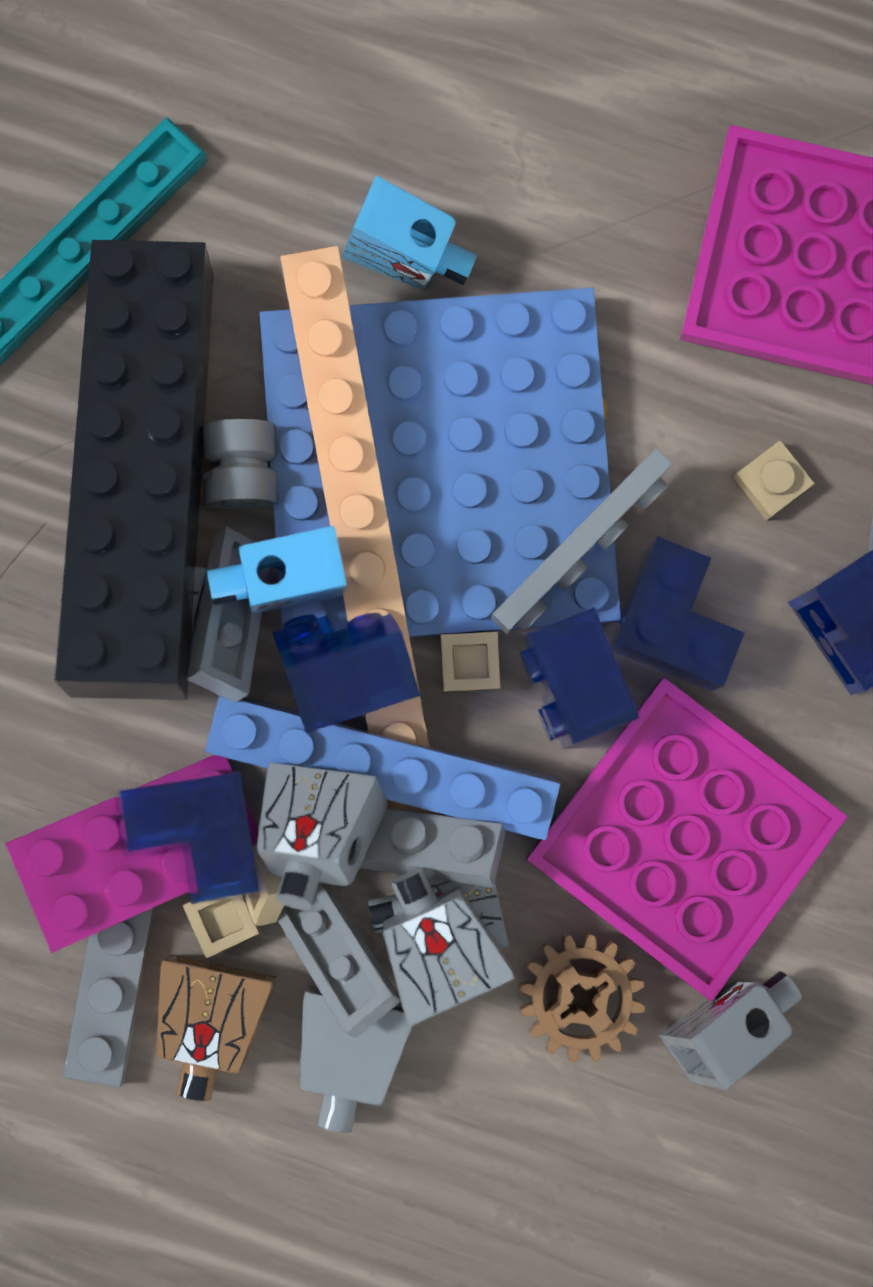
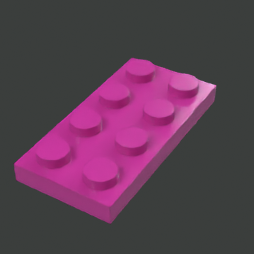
(79, 872)

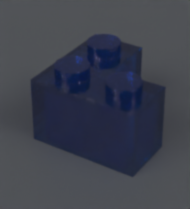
(840, 621)
(661, 627)
(344, 670)
(579, 679)
(204, 820)

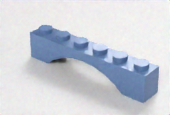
(406, 771)

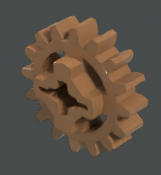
(560, 1015)

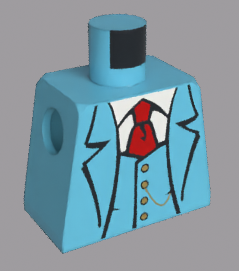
(406, 238)
(306, 559)

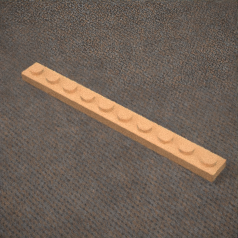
(349, 463)

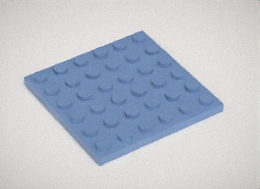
(481, 449)

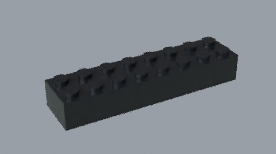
(136, 473)

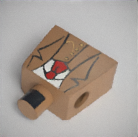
(208, 1019)

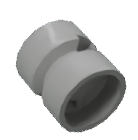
(239, 464)

